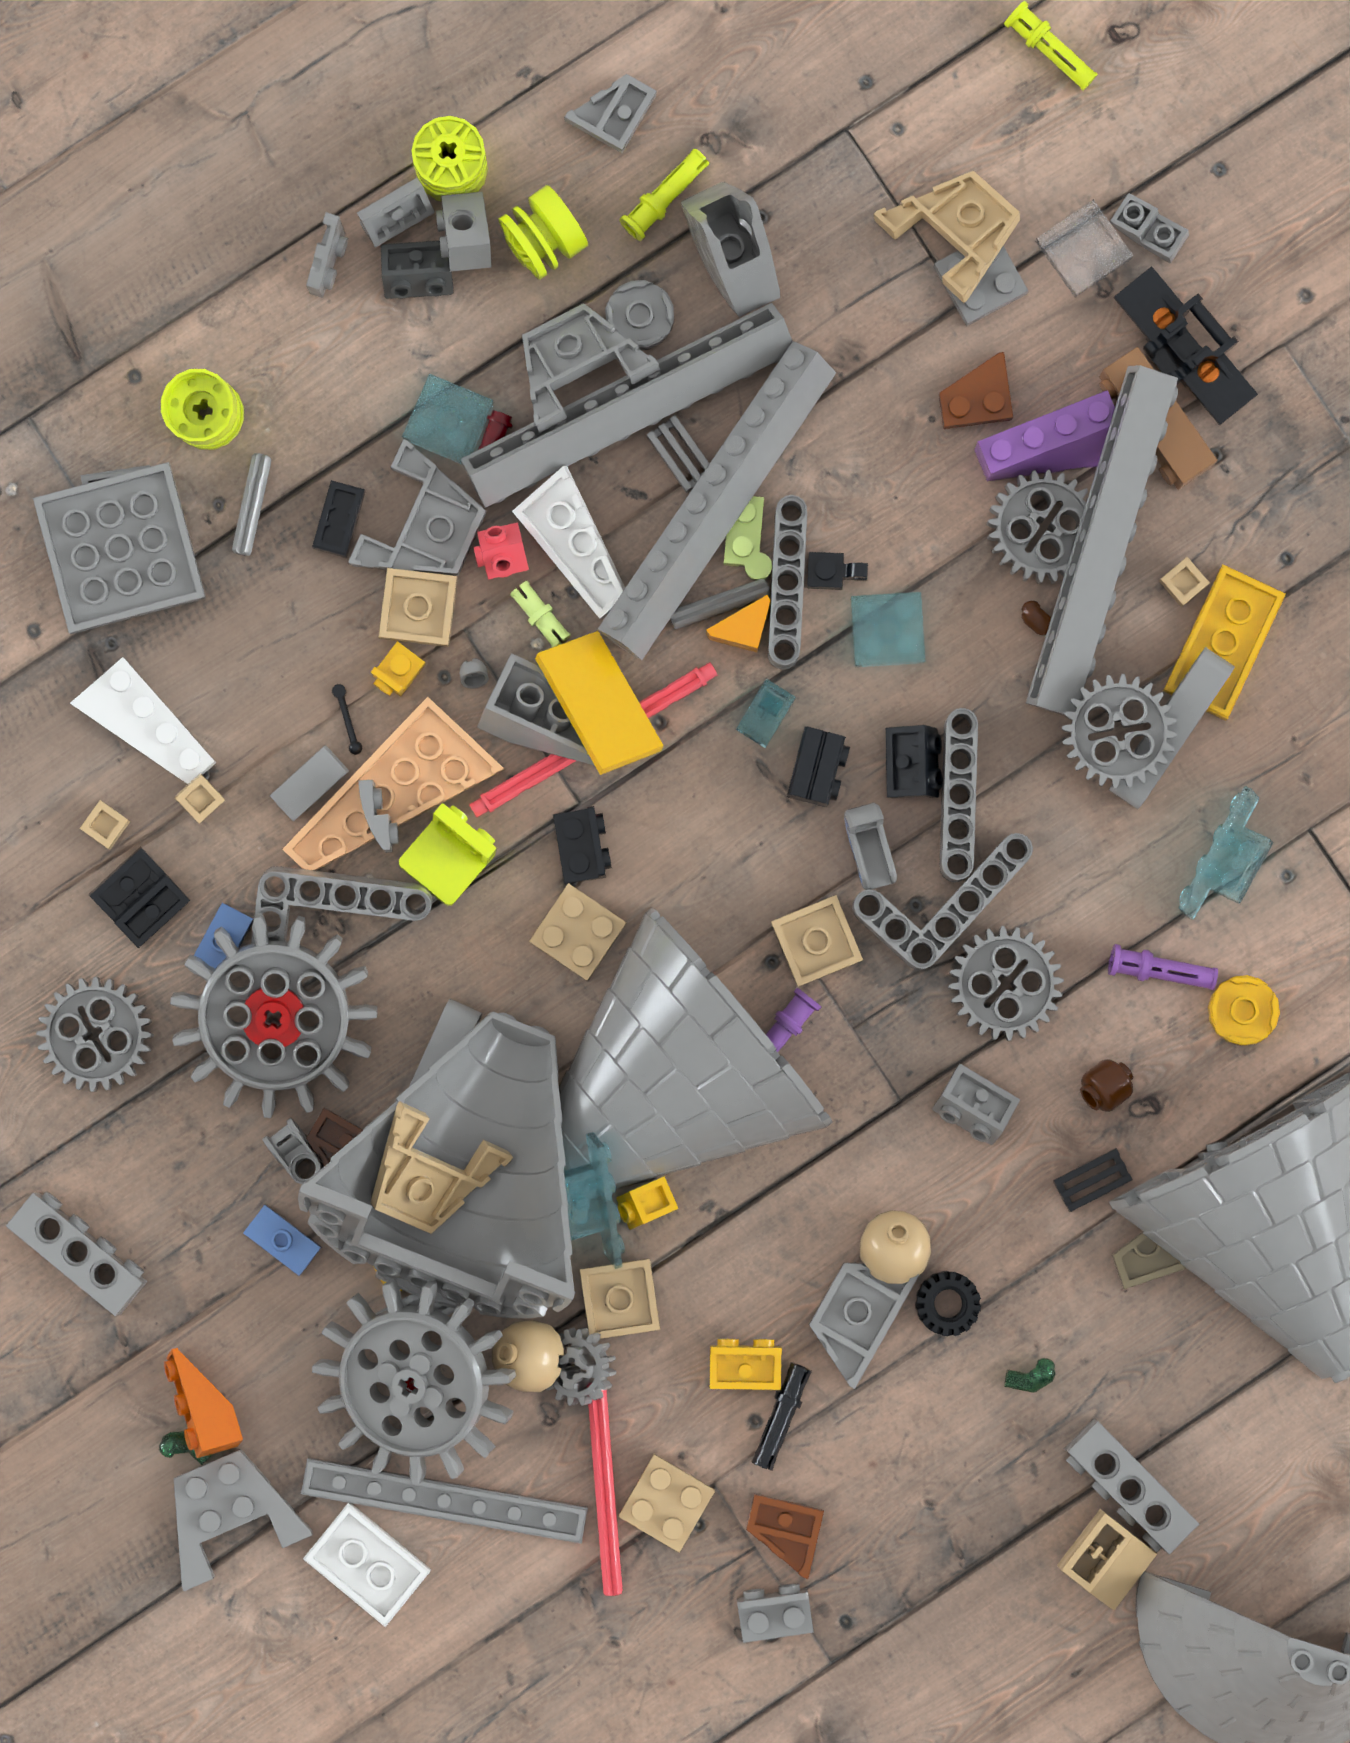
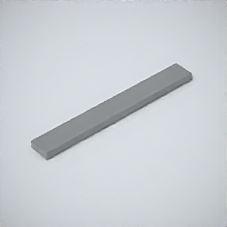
(444, 1500)

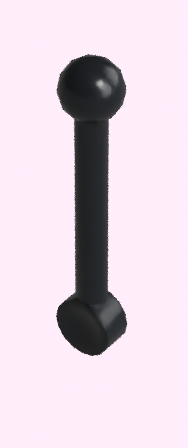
(339, 692)

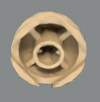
(895, 1247)
(532, 1351)

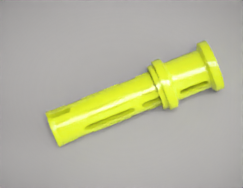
(1034, 38)
(654, 205)

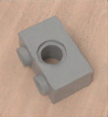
(466, 231)

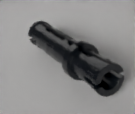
(779, 1422)

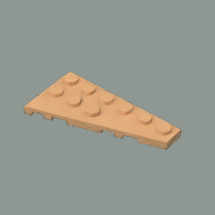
(416, 769)

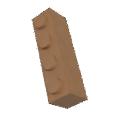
(1182, 450)

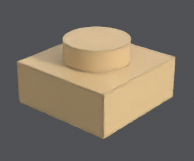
(1184, 581)
(199, 798)
(105, 824)

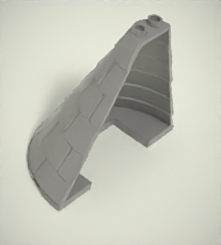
(676, 1069)
(1269, 1226)
(509, 1237)
(1237, 1674)

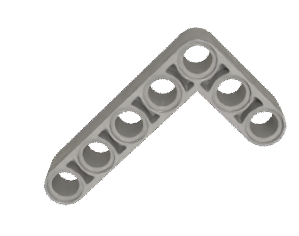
(329, 900)
(950, 910)

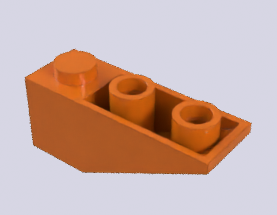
(207, 1412)

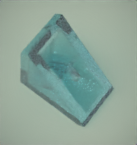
(766, 713)

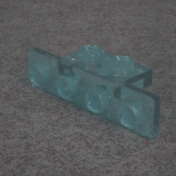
(1231, 859)
(591, 1200)

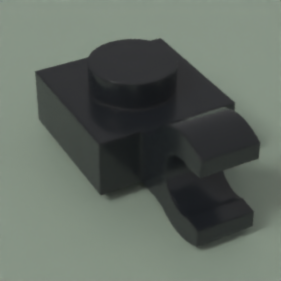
(829, 571)

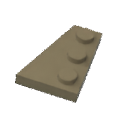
(1143, 1261)

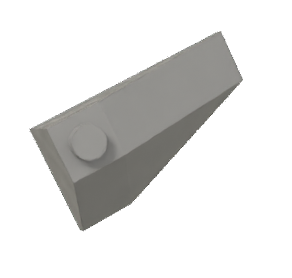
(529, 713)

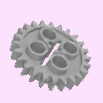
(1018, 510)
(1113, 699)
(1029, 1005)
(67, 1050)

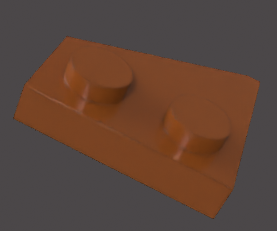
(978, 396)
(786, 1530)

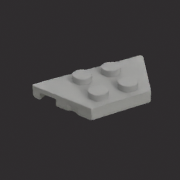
(857, 1317)

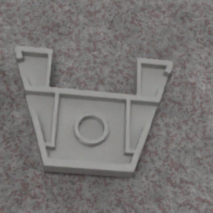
(570, 349)
(437, 528)
(223, 1498)

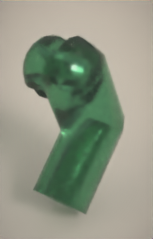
(1034, 1380)
(175, 1443)

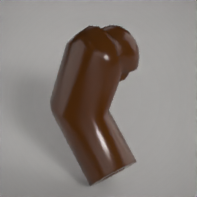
(1035, 617)

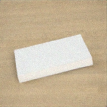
(367, 1564)

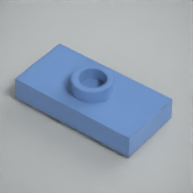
(234, 923)
(282, 1240)

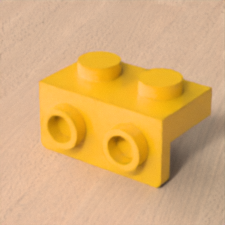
(745, 1366)

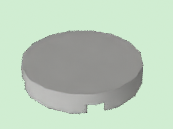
(641, 313)

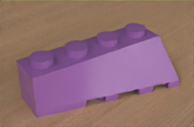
(1052, 442)

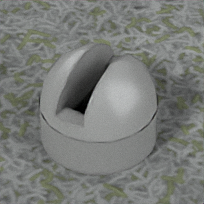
(473, 674)

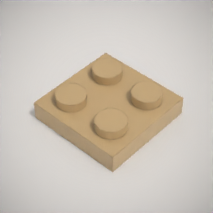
(418, 607)
(577, 932)
(816, 941)
(620, 1299)
(666, 1503)

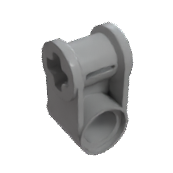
(292, 1151)

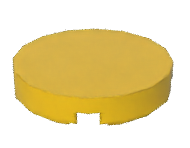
(1243, 1010)

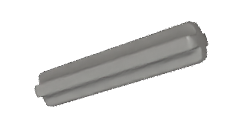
(251, 504)
(719, 603)

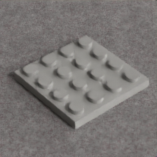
(119, 548)

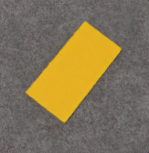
(1232, 626)
(599, 702)

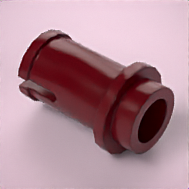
(496, 427)

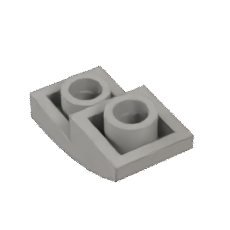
(1149, 228)
(309, 783)
(380, 825)

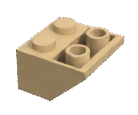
(1106, 1559)

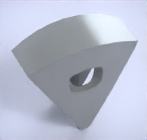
(733, 246)

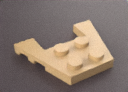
(967, 216)
(421, 1187)

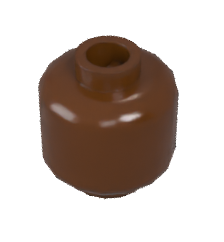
(1106, 1085)

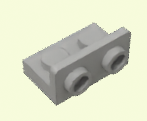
(395, 212)
(976, 1105)
(774, 1614)

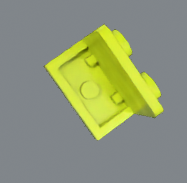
(448, 854)

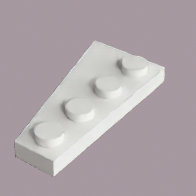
(569, 536)
(139, 717)

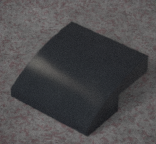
(139, 897)

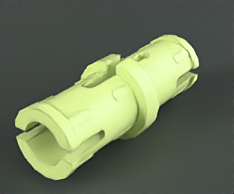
(540, 614)

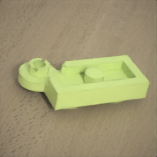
(744, 540)

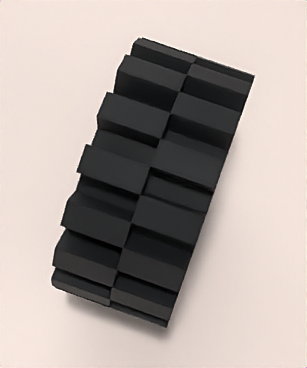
(970, 1303)

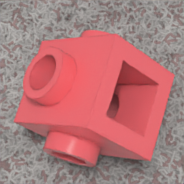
(501, 551)

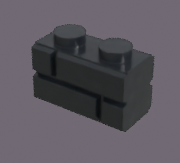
(817, 767)

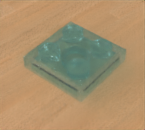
(447, 419)
(887, 629)

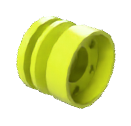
(446, 175)
(543, 232)
(195, 391)

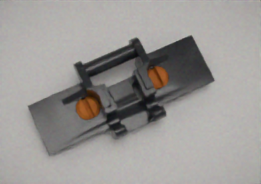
(1175, 351)

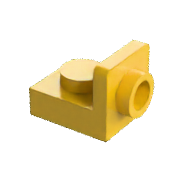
(397, 670)
(646, 1203)

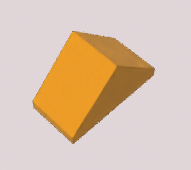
(743, 627)

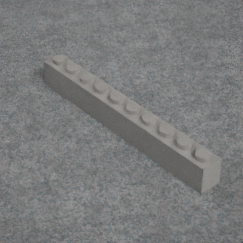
(625, 408)
(717, 500)
(1103, 539)

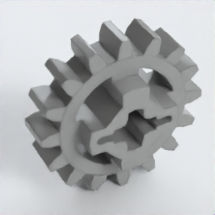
(588, 1356)

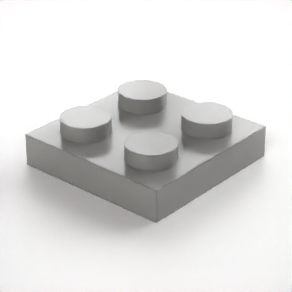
(995, 290)

